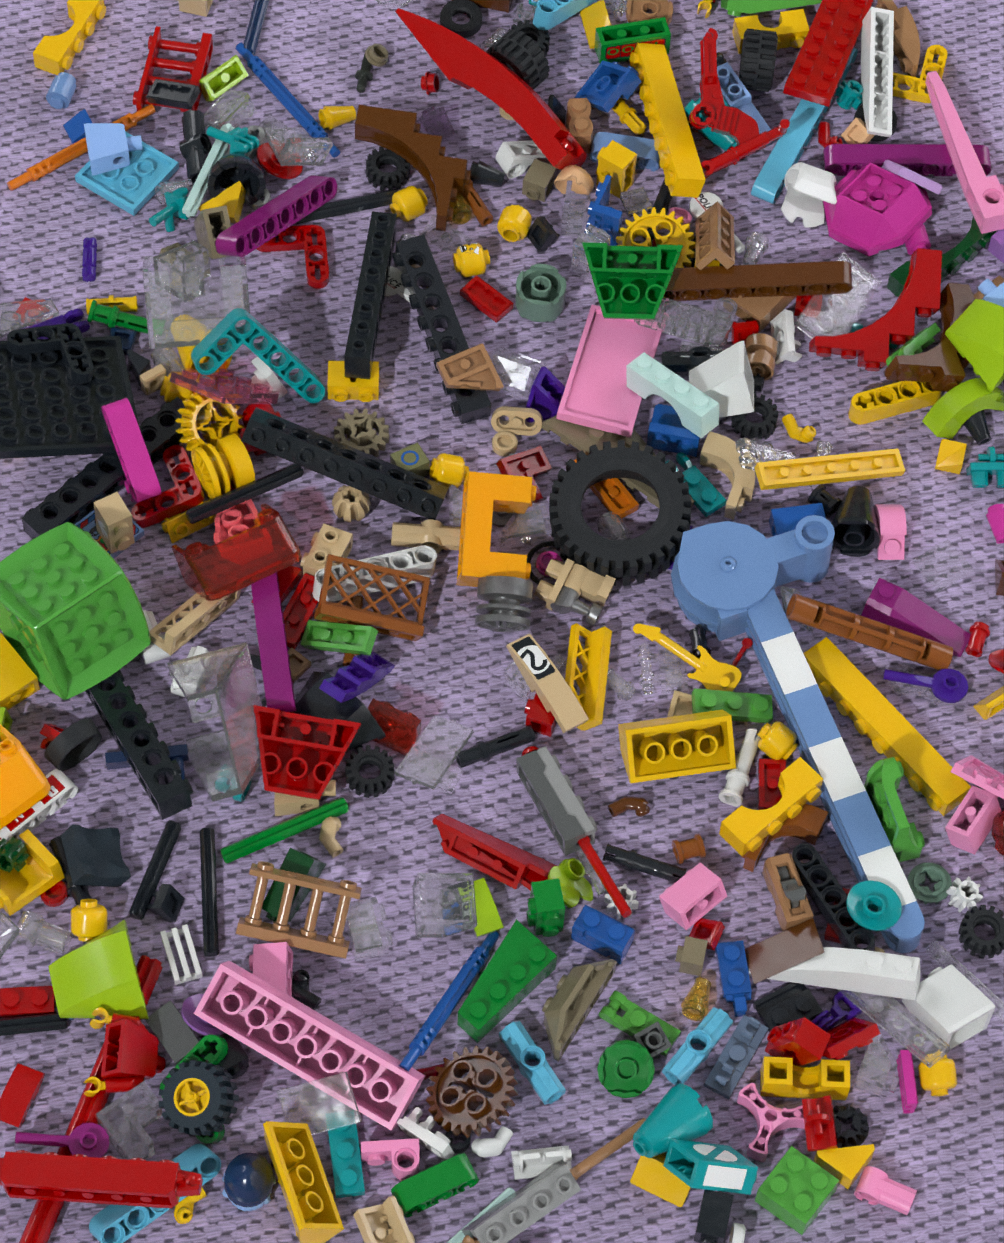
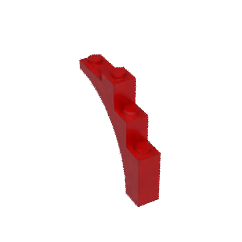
(871, 343)

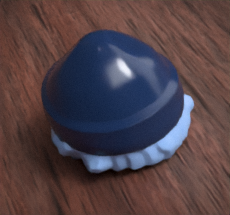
(248, 1181)

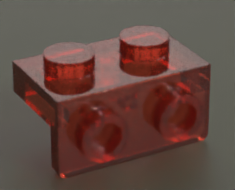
(400, 727)

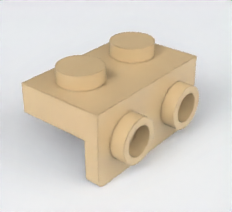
(383, 1223)

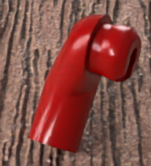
(824, 137)

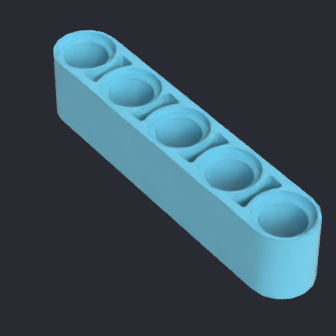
(553, 12)
(123, 1225)

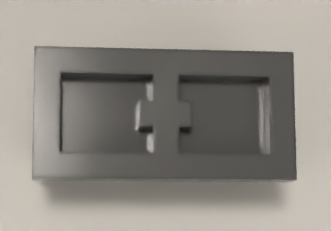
(172, 1031)

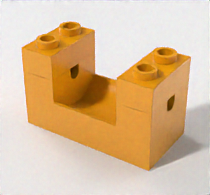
(481, 497)

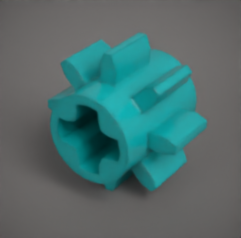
(849, 94)

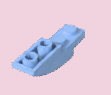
(738, 96)

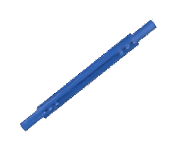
(284, 96)
(449, 1001)

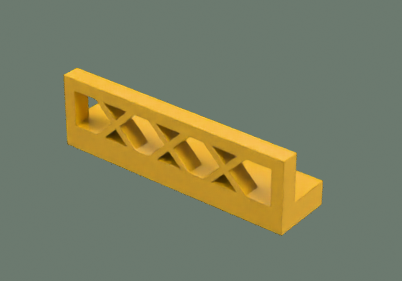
(594, 670)

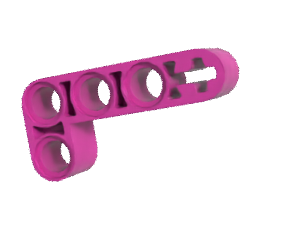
(131, 451)

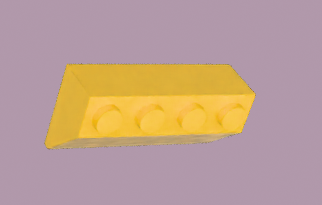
(677, 746)
(302, 1181)

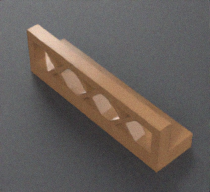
(715, 237)

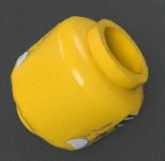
(471, 260)

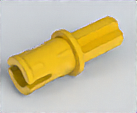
(629, 117)

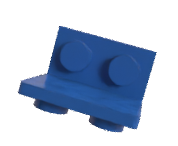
(603, 216)

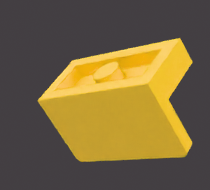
(658, 1180)

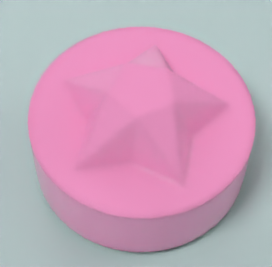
(681, 212)

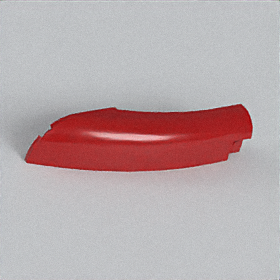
(475, 68)

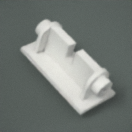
(536, 1161)

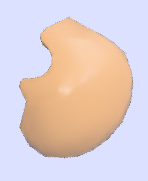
(581, 180)

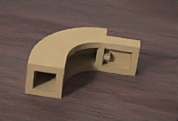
(721, 454)

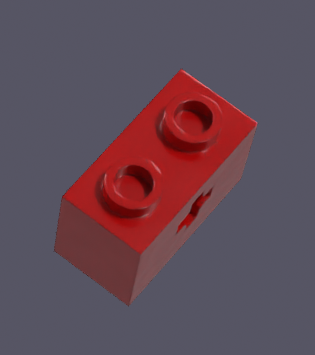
(798, 1040)

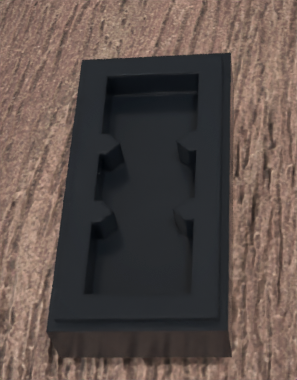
(173, 94)

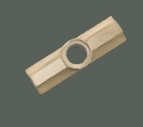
(428, 533)

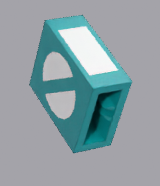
(710, 1166)

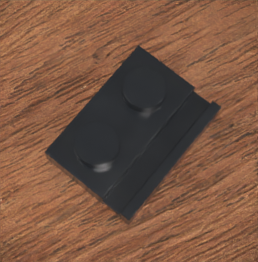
(787, 1005)

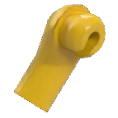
(798, 433)
(184, 1209)

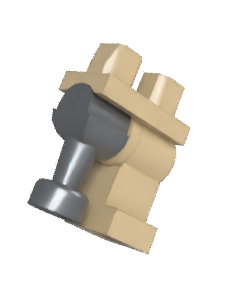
(571, 583)

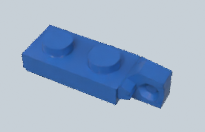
(734, 975)

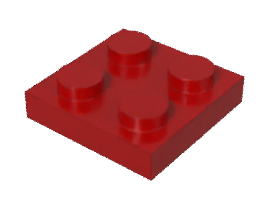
(849, 1035)

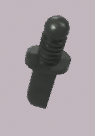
(363, 75)

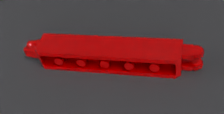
(96, 1179)

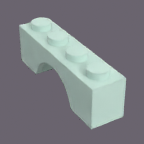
(695, 409)

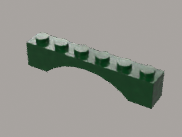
(951, 260)

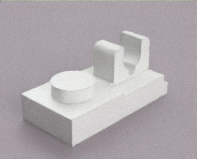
(783, 331)
(436, 1143)

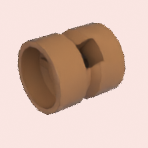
(762, 354)

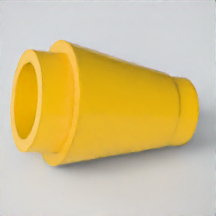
(334, 116)

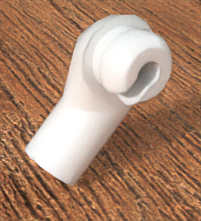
(492, 1146)

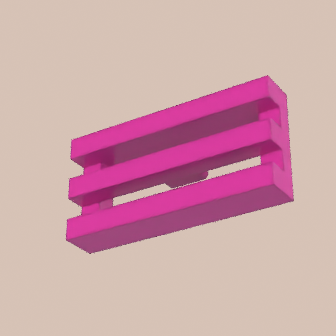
(907, 1081)

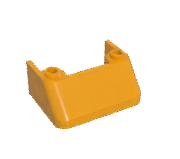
(20, 779)

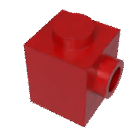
(538, 717)

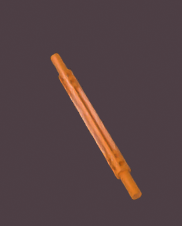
(73, 151)

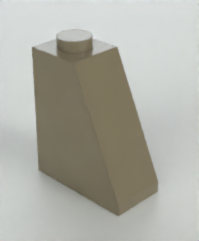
(208, 227)

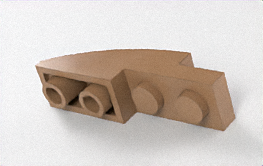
(905, 37)

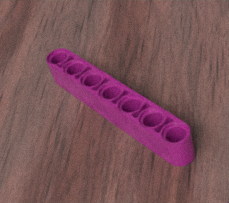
(920, 158)
(276, 216)
(273, 644)

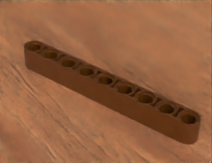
(760, 280)

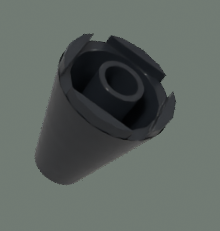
(856, 523)

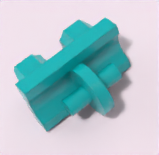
(987, 466)

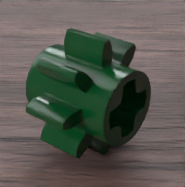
(12, 854)

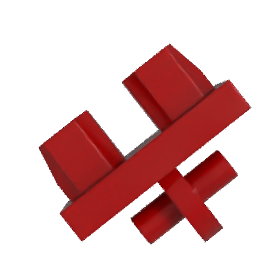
(819, 1123)

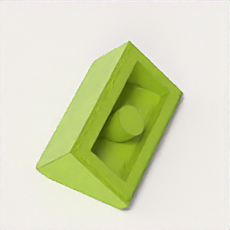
(222, 78)

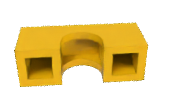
(790, 30)
(786, 1080)

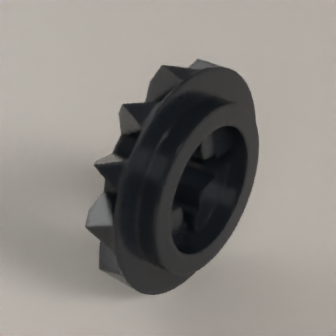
(859, 1124)

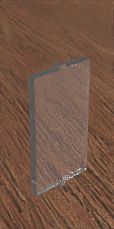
(434, 752)

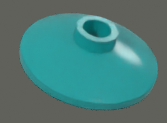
(876, 897)

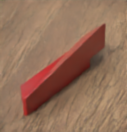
(490, 854)

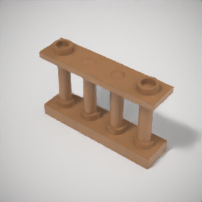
(307, 937)

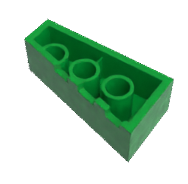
(508, 979)

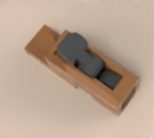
(787, 891)

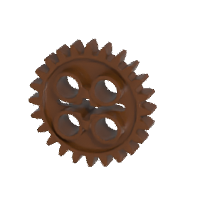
(481, 1068)

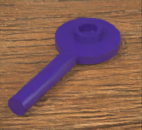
(946, 684)

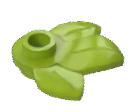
(572, 881)

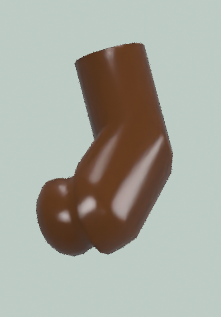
(626, 803)

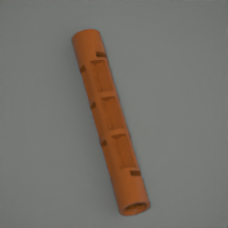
(869, 632)

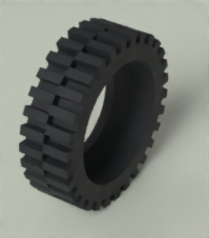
(620, 557)

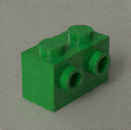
(546, 907)

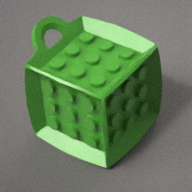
(70, 610)

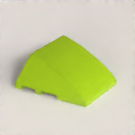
(980, 338)
(99, 976)

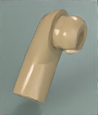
(327, 835)

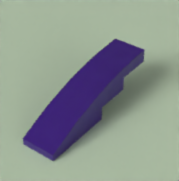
(357, 677)

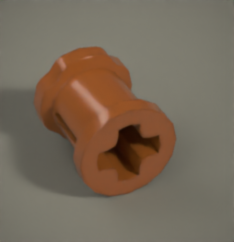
(688, 848)

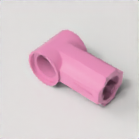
(879, 1189)

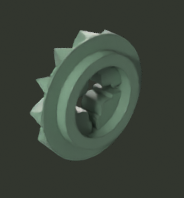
(934, 873)

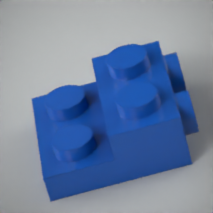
(609, 84)

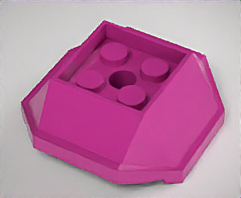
(876, 210)

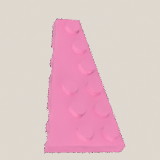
(980, 774)

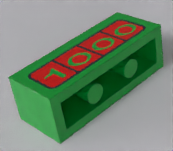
(618, 41)

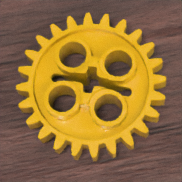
(678, 233)

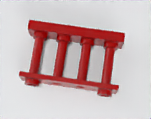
(197, 68)

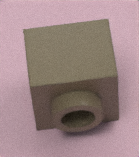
(691, 955)

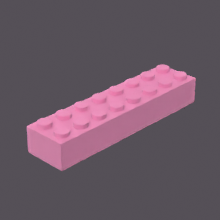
(307, 1042)

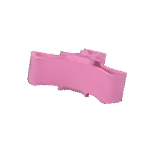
(768, 1120)

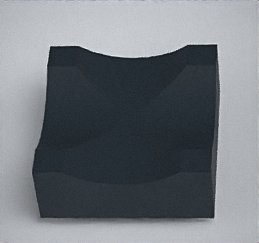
(94, 856)

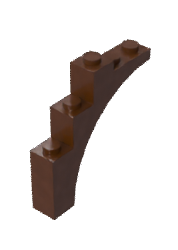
(402, 135)
(942, 364)

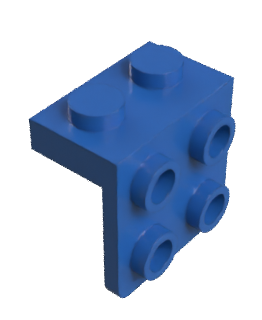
(668, 433)

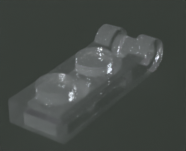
(753, 453)

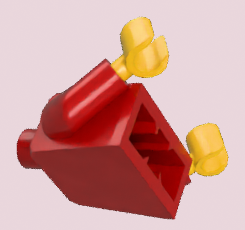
(127, 1053)

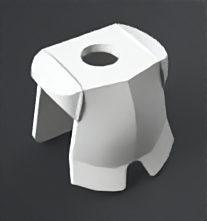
(805, 193)

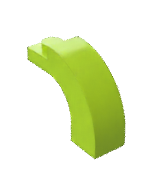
(959, 405)

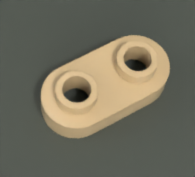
(516, 423)

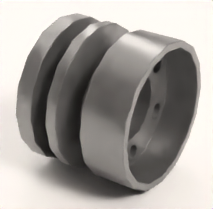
(503, 606)

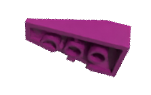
(905, 611)

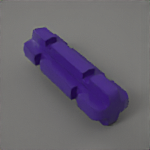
(89, 259)

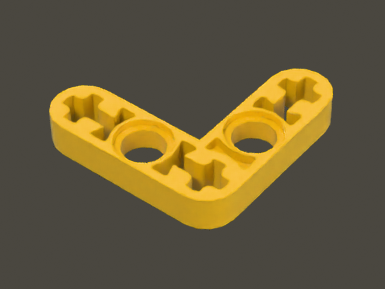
(918, 85)

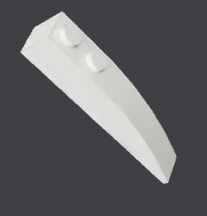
(877, 70)
(858, 972)

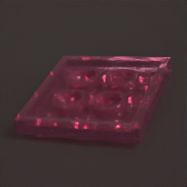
(225, 387)

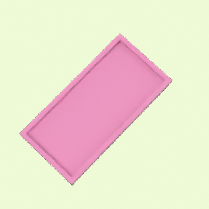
(597, 382)

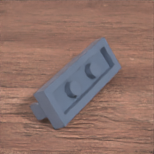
(736, 1056)

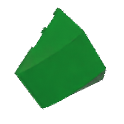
(631, 278)

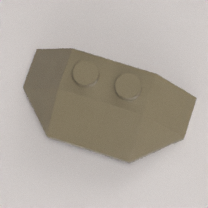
(573, 1002)

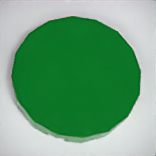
(626, 1068)

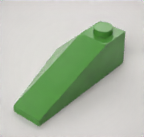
(737, 7)

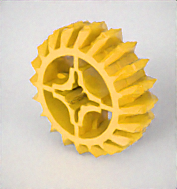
(204, 408)

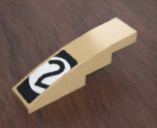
(548, 682)

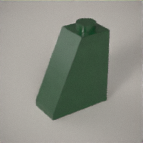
(296, 862)

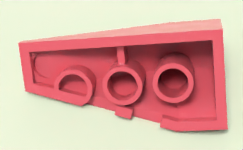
(234, 520)

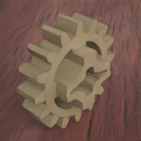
(361, 432)

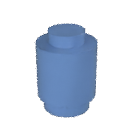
(61, 90)

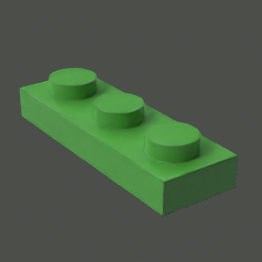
(339, 637)
(742, 706)

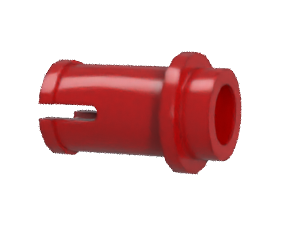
(979, 633)

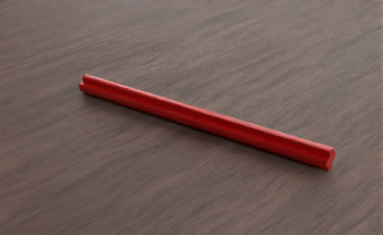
(47, 1211)

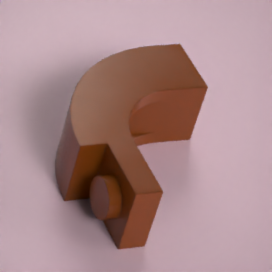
(805, 826)

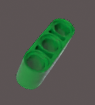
(434, 1184)

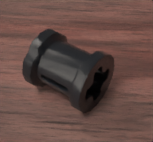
(829, 502)

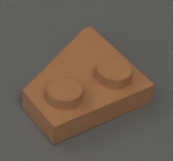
(470, 370)

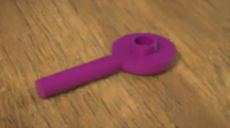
(85, 1139)

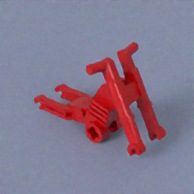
(726, 119)

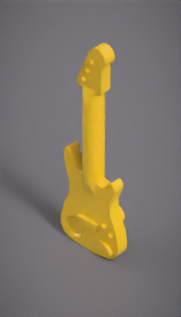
(708, 671)

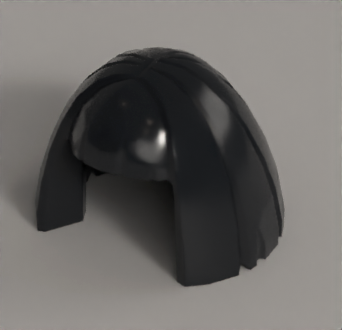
(237, 168)

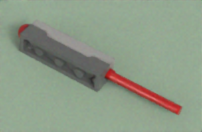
(564, 813)

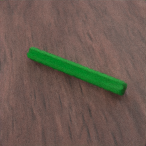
(284, 830)

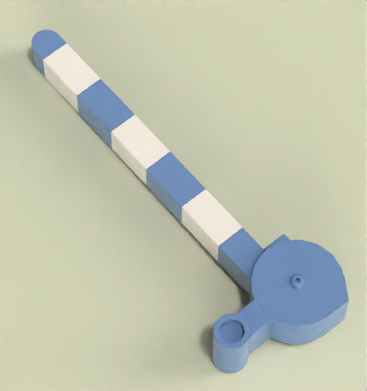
(728, 587)

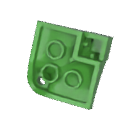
(881, 788)

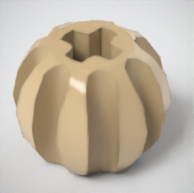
(350, 503)

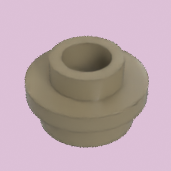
(377, 55)

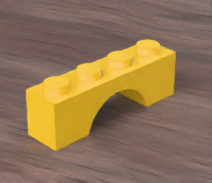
(57, 52)
(748, 827)

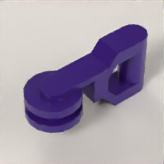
(838, 1015)

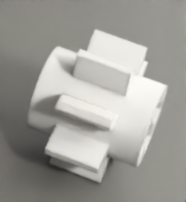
(964, 894)
(629, 897)

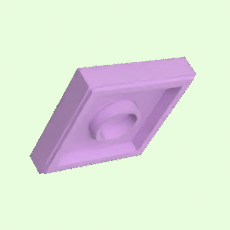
(912, 176)

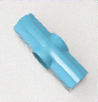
(708, 1035)
(540, 1076)

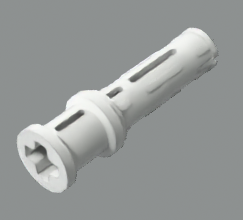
(738, 778)

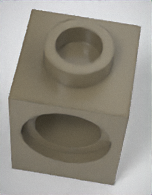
(539, 180)

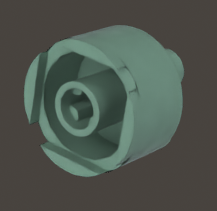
(540, 293)

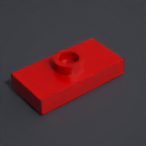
(486, 299)

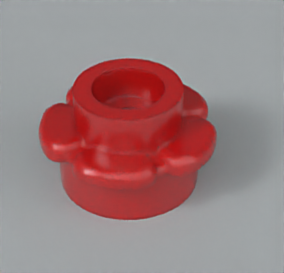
(430, 82)

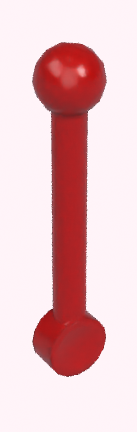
(746, 644)

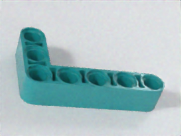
(264, 350)

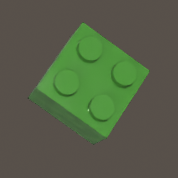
(796, 1190)

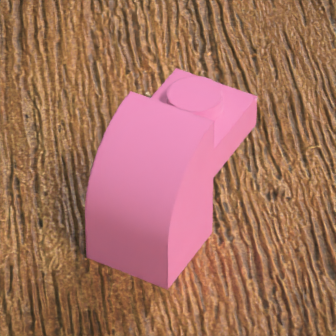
(892, 531)

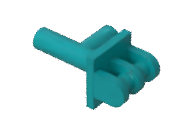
(238, 138)
(175, 203)

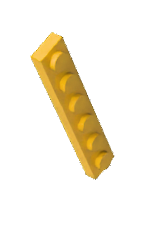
(829, 469)

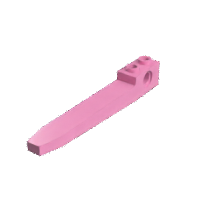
(982, 193)

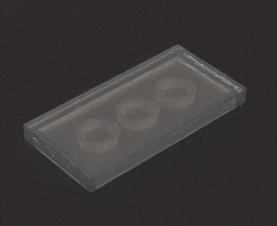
(837, 312)

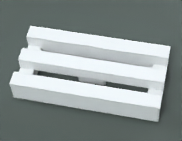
(175, 933)

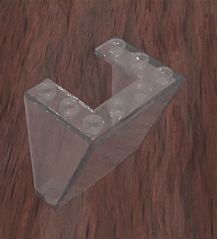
(188, 323)
(232, 755)

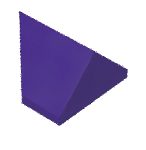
(545, 394)

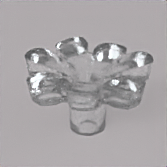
(616, 7)

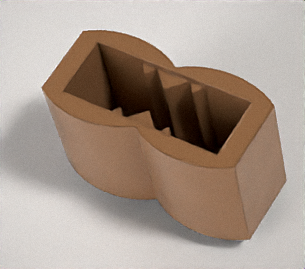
(579, 122)

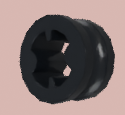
(459, 1147)

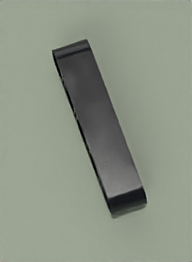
(827, 892)

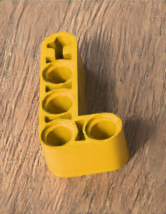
(869, 405)

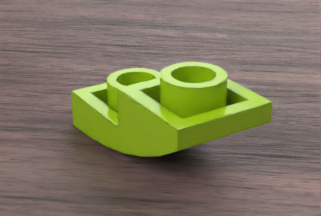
(486, 911)

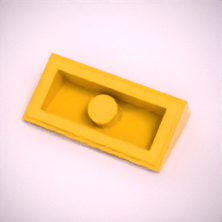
(592, 18)
(991, 704)

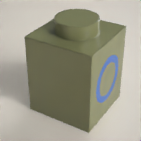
(412, 459)

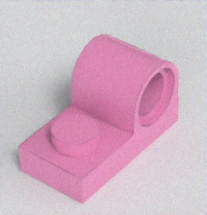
(378, 1152)

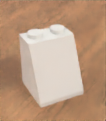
(727, 380)
(951, 1006)

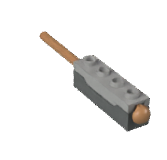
(538, 1197)

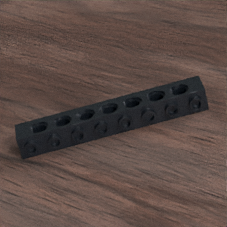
(418, 252)
(370, 295)
(344, 464)
(95, 474)
(140, 745)

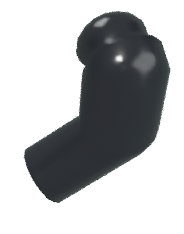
(301, 990)

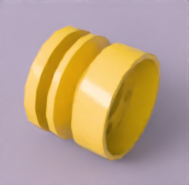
(222, 465)

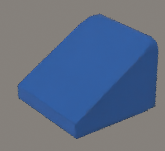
(75, 126)

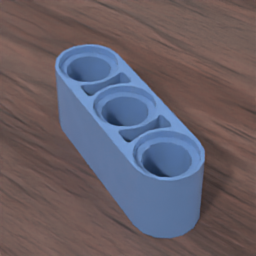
(644, 148)

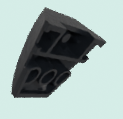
(317, 703)

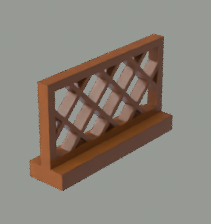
(385, 624)

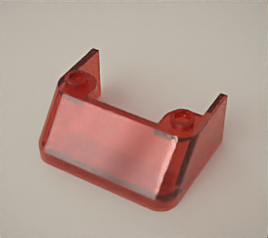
(239, 559)

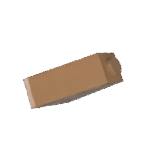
(761, 308)

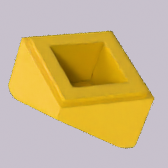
(950, 456)

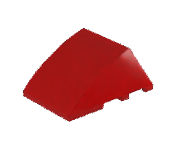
(300, 750)

